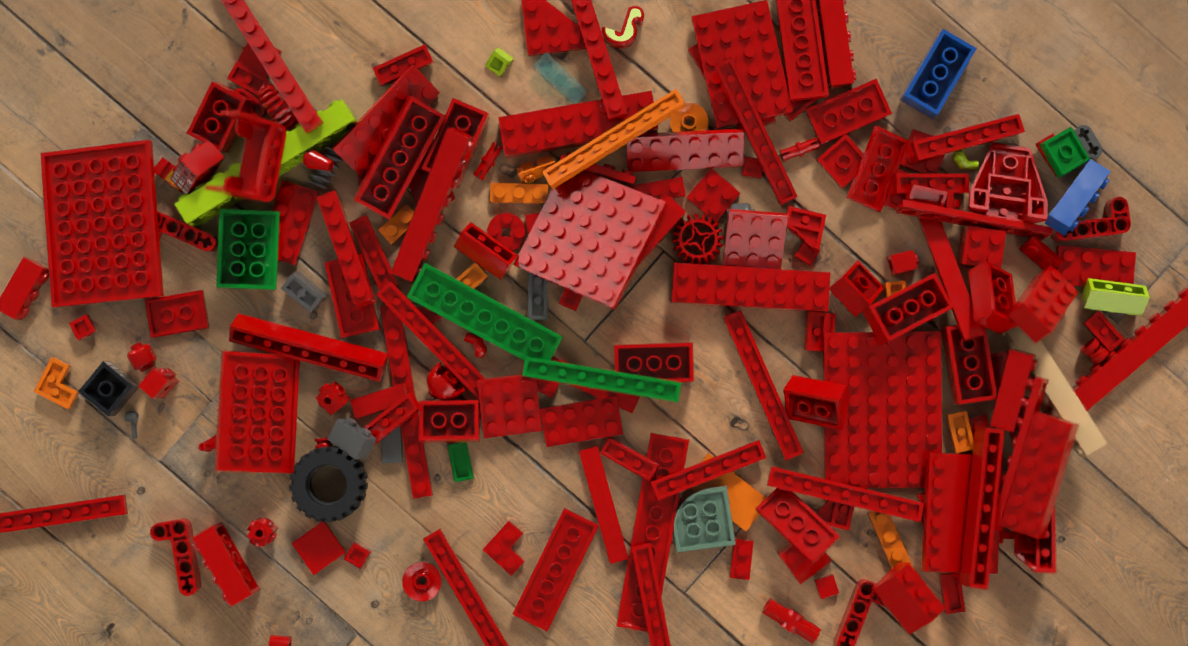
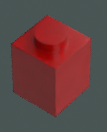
(902, 262)

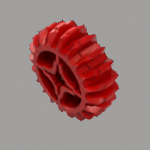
(277, 106)
(694, 231)

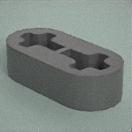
(1091, 140)

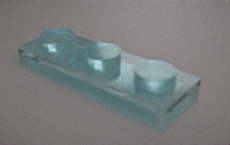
(560, 79)

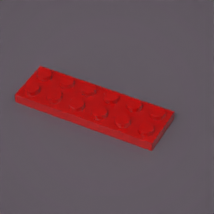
(802, 49)
(365, 138)
(686, 150)
(555, 569)

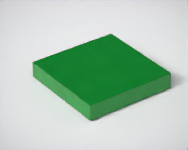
(1064, 152)

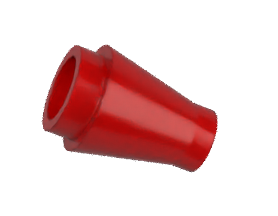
(315, 160)

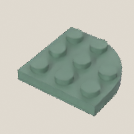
(704, 520)

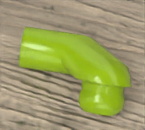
(963, 162)

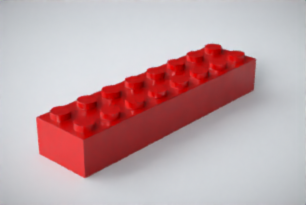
(564, 125)
(750, 287)

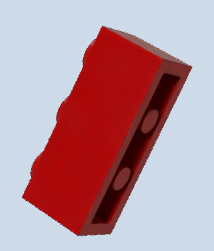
(485, 250)
(23, 288)

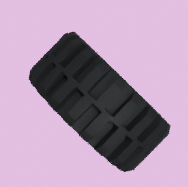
(302, 487)

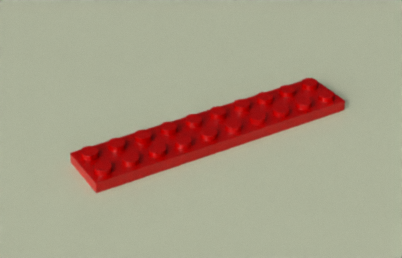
(652, 525)

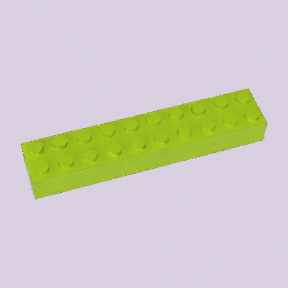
(206, 204)

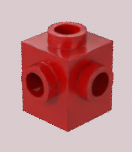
(332, 397)
(268, 529)

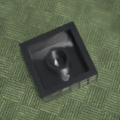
(108, 388)

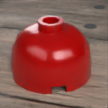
(443, 383)

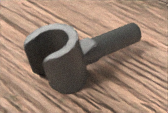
(132, 416)

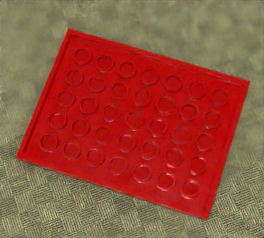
(102, 224)
(890, 410)

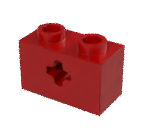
(158, 383)

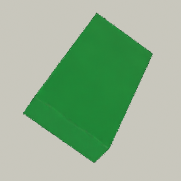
(460, 461)

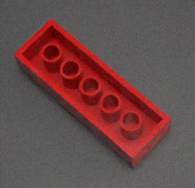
(399, 157)
(1039, 475)

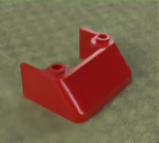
(260, 158)

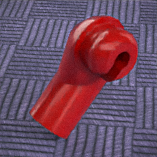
(478, 343)

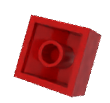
(856, 288)
(799, 565)

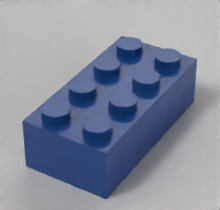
(938, 73)

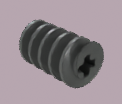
(322, 176)

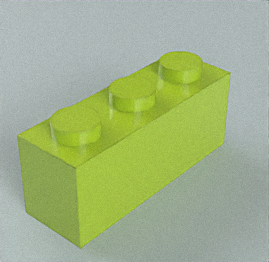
(1115, 297)

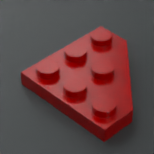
(549, 29)

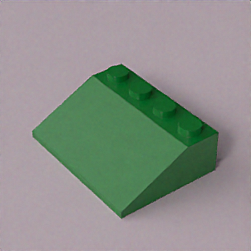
(248, 249)

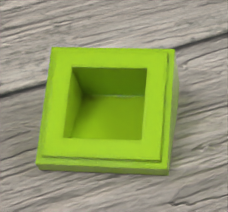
(499, 62)

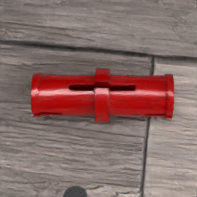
(799, 149)
(488, 161)

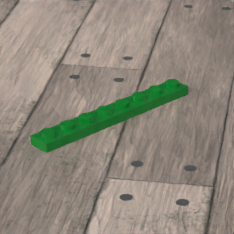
(602, 379)

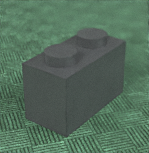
(352, 438)

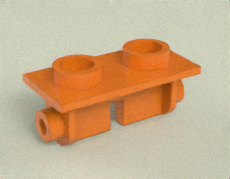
(529, 173)

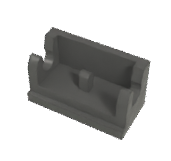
(304, 291)

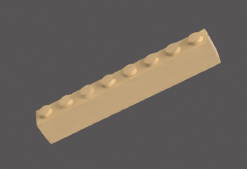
(1059, 393)

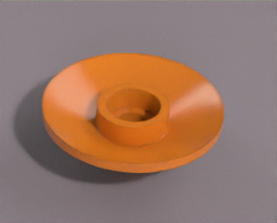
(692, 112)

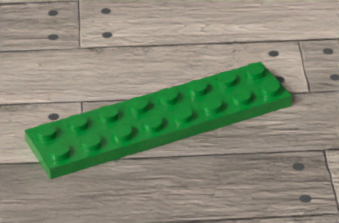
(483, 315)

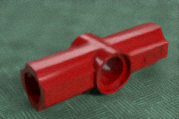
(791, 620)

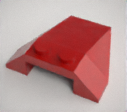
(1009, 186)

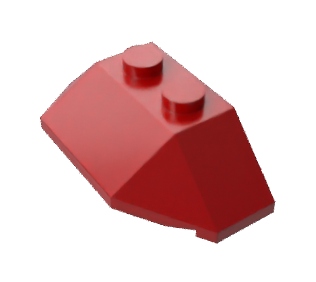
(1038, 553)

